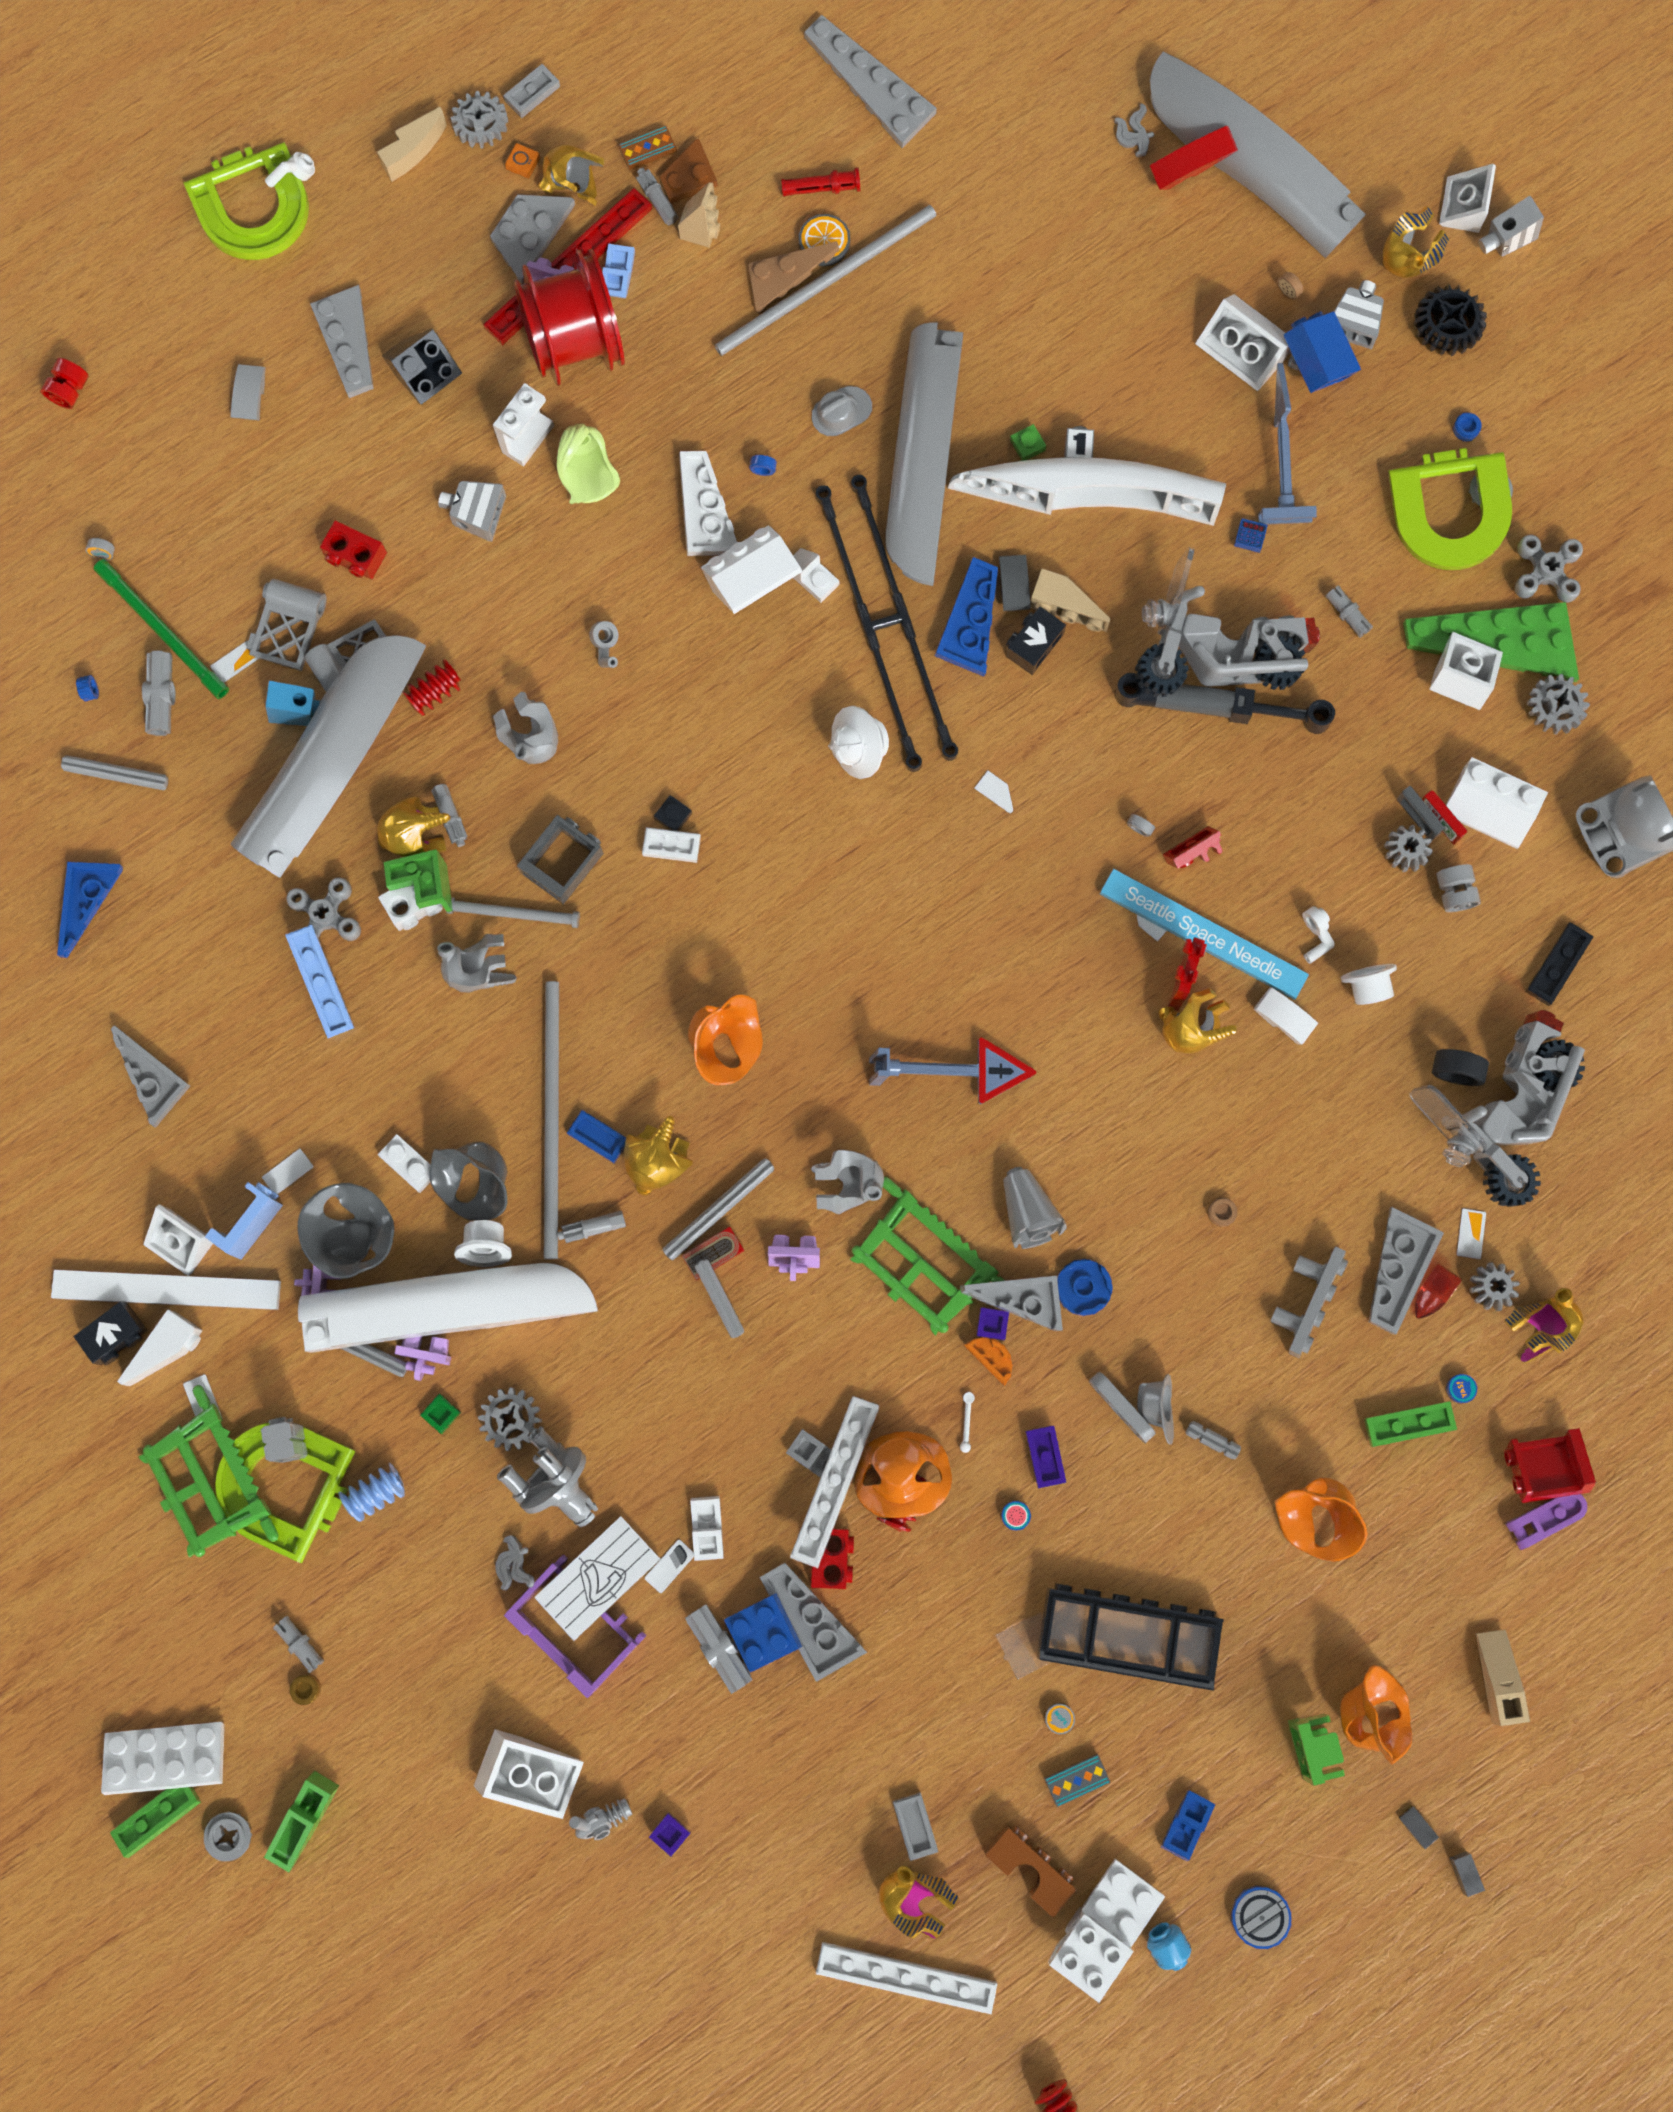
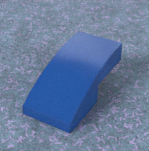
(1187, 1825)

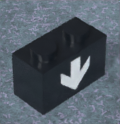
(1035, 640)
(111, 1334)

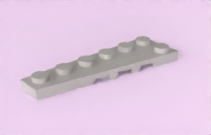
(884, 93)

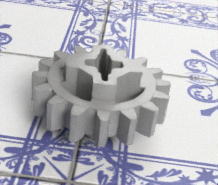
(479, 119)
(1545, 704)
(504, 1431)

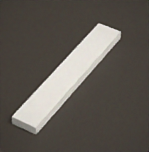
(834, 1482)
(906, 1978)

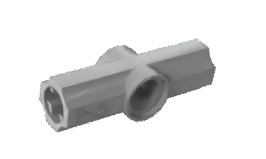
(158, 693)
(719, 1649)

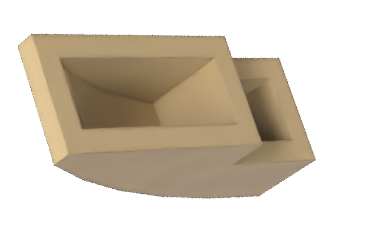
(412, 143)

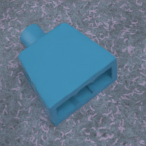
(290, 704)

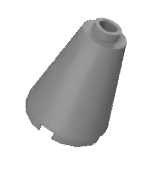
(1030, 1210)

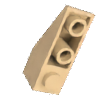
(700, 218)
(1066, 600)
(1502, 1679)

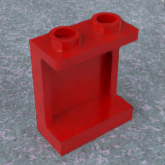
(1550, 1467)

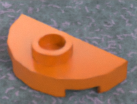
(992, 1356)

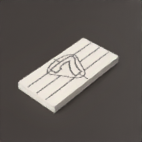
(597, 1578)

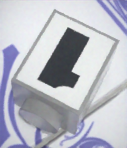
(1079, 442)

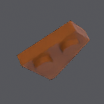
(688, 174)

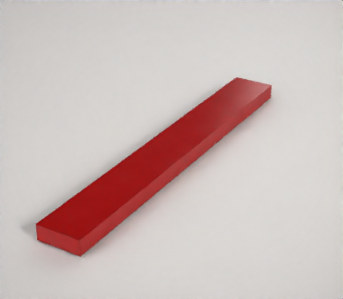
(605, 231)

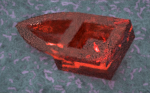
(1435, 1291)

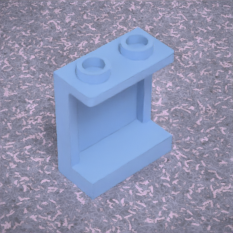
(250, 1224)

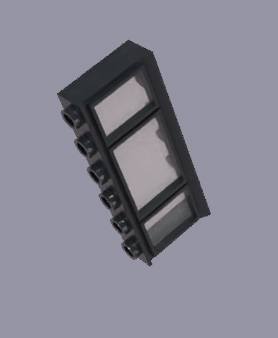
(1130, 1637)

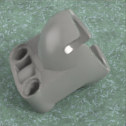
(1629, 826)

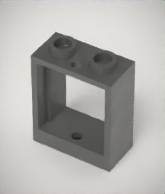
(542, 880)

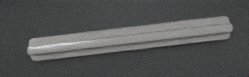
(718, 1209)

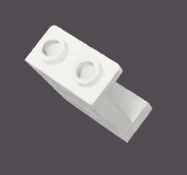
(522, 426)

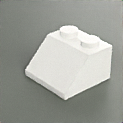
(1466, 671)

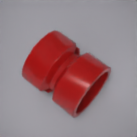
(64, 383)

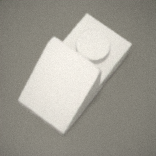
(814, 576)

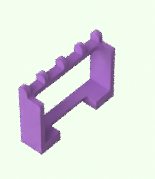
(574, 1674)

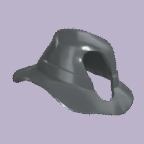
(446, 1175)
(342, 1244)

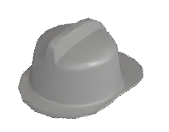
(841, 410)
(1156, 1407)

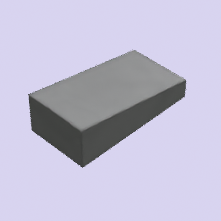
(1418, 1827)

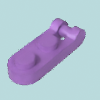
(1547, 1519)

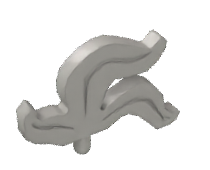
(1130, 139)
(512, 1558)

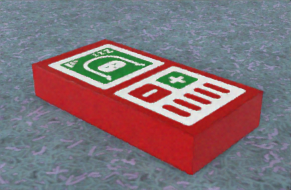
(1453, 827)

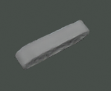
(1122, 1407)

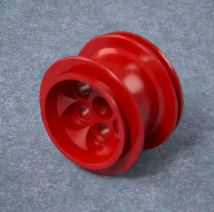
(570, 317)

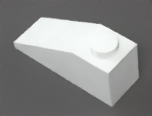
(165, 1344)

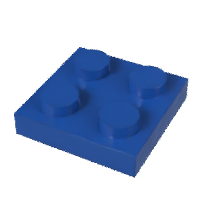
(763, 1632)

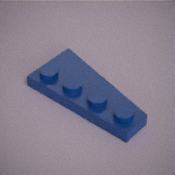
(968, 627)

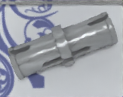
(1349, 611)
(298, 1644)

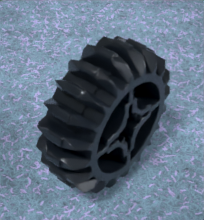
(1447, 306)

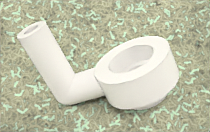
(299, 164)
(1317, 922)

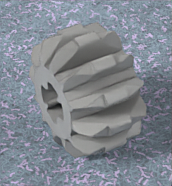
(1403, 857)
(1484, 1280)

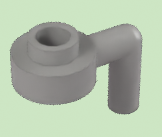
(603, 646)

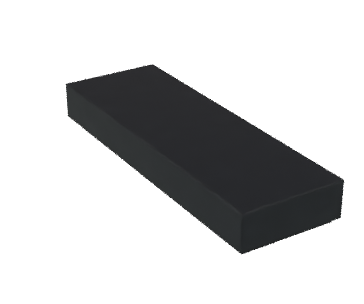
(1559, 964)

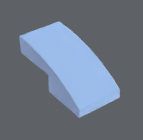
(618, 269)

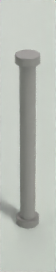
(514, 912)

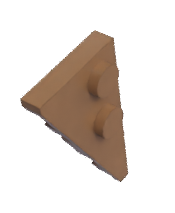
(780, 273)

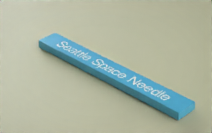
(1219, 941)

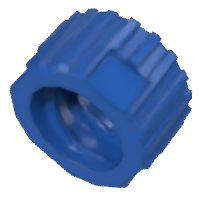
(87, 688)

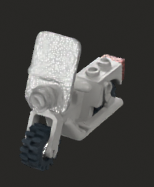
(1210, 653)
(1541, 1080)

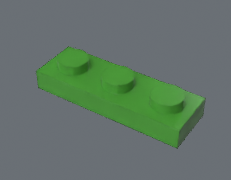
(1410, 1424)
(154, 1819)

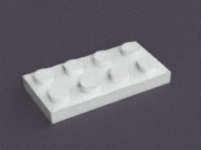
(163, 1758)

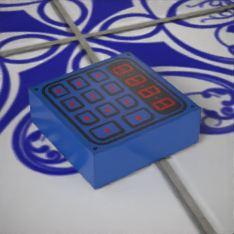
(1250, 535)

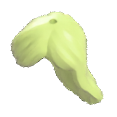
(585, 465)

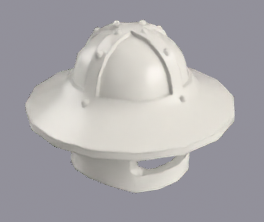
(858, 741)

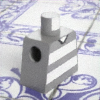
(1513, 228)
(1360, 314)
(475, 507)

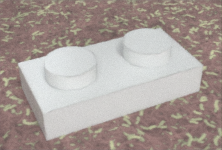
(406, 1163)

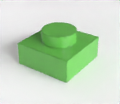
(1028, 443)

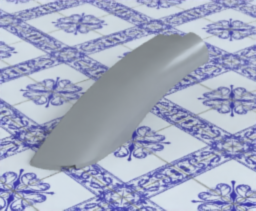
(1266, 158)
(328, 752)

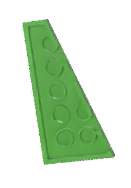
(1529, 636)

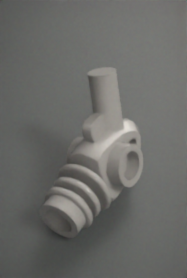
(598, 1822)

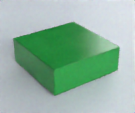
(440, 1413)

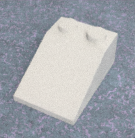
(527, 1774)

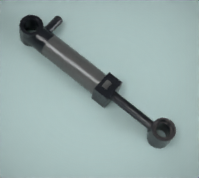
(1235, 705)

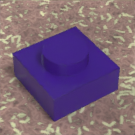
(992, 1324)
(670, 1834)

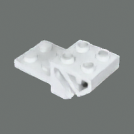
(1105, 1929)

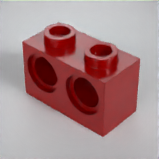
(356, 546)
(837, 1558)

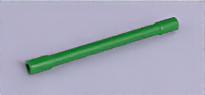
(207, 677)

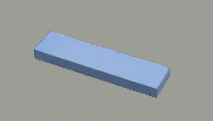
(320, 981)

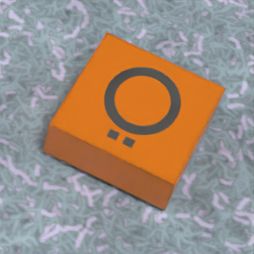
(522, 160)

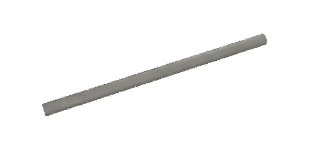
(825, 280)
(551, 1136)

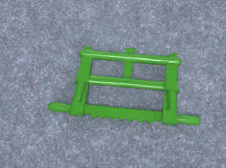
(884, 1231)
(225, 1527)

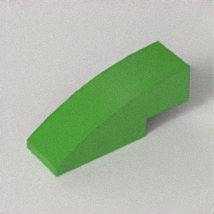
(301, 1821)

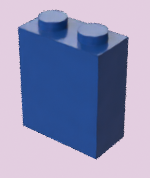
(1321, 350)

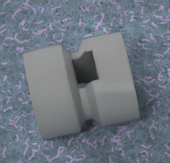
(1454, 879)

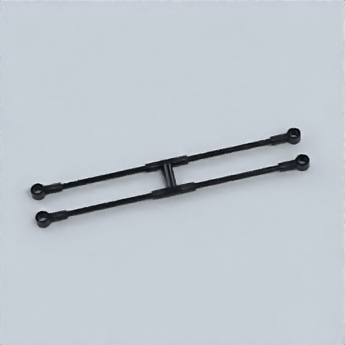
(870, 626)

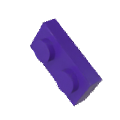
(1045, 1457)

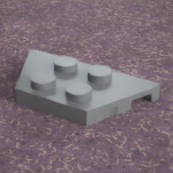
(529, 228)

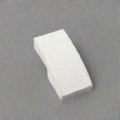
(1285, 1015)
(707, 1528)

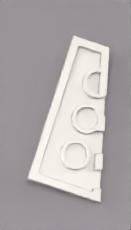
(705, 516)

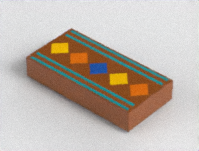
(647, 148)

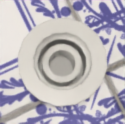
(1371, 983)
(483, 1245)

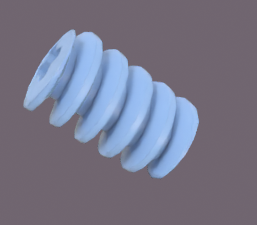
(373, 1493)

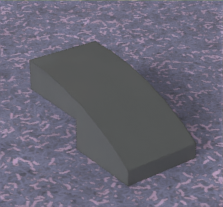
(1014, 582)

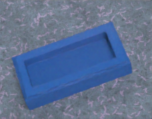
(597, 1136)

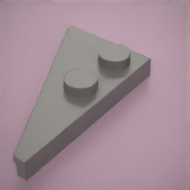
(155, 1083)
(1028, 1298)

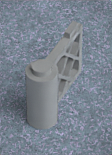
(290, 602)
(328, 662)

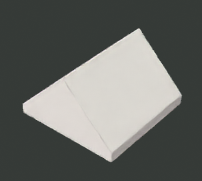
(1467, 199)
(176, 1240)

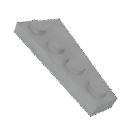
(345, 334)
(1402, 1265)
(823, 1638)

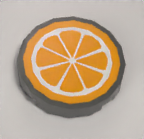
(824, 230)

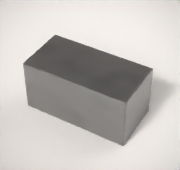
(1467, 1874)

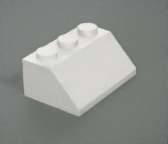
(1244, 341)
(751, 569)
(1495, 802)

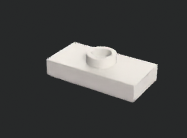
(671, 845)

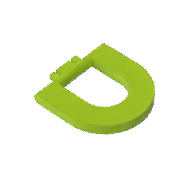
(250, 242)
(1412, 521)
(292, 1539)

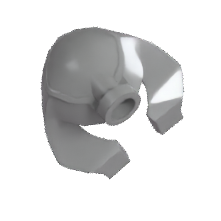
(538, 744)
(468, 970)
(860, 1177)

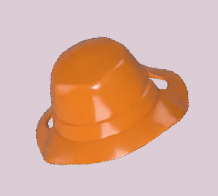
(742, 1027)
(897, 1462)
(1297, 1524)
(1377, 1687)

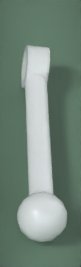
(968, 1398)

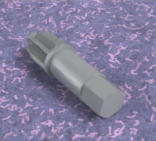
(656, 195)
(445, 805)
(592, 1227)

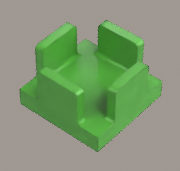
(1316, 1749)

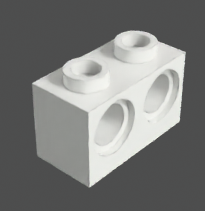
(393, 899)

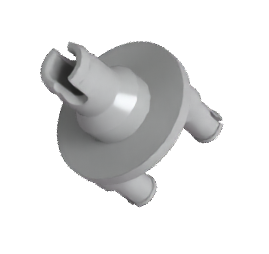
(553, 1482)

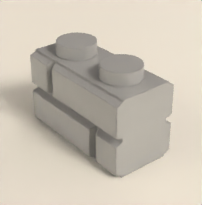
(283, 1441)

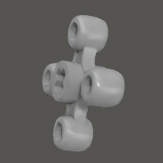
(1548, 568)
(330, 904)

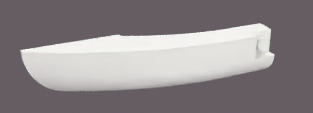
(1094, 482)
(441, 1305)

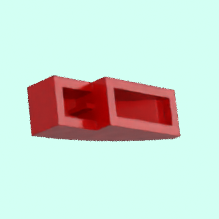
(1193, 158)

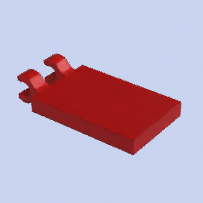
(1186, 972)

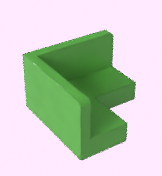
(427, 874)

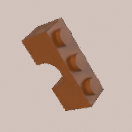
(1053, 1885)

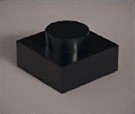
(673, 814)

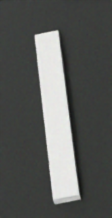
(166, 1289)

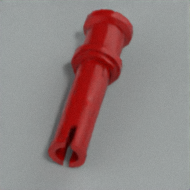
(833, 182)

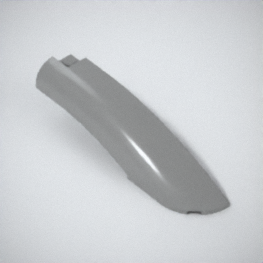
(923, 451)

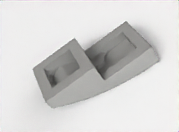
(247, 392)
(809, 1452)

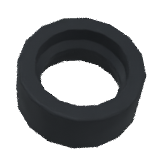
(1460, 1067)

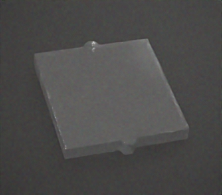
(1021, 1645)

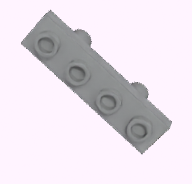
(1303, 1325)

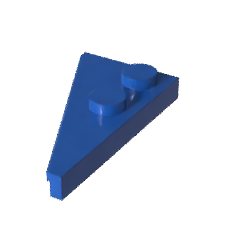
(83, 894)

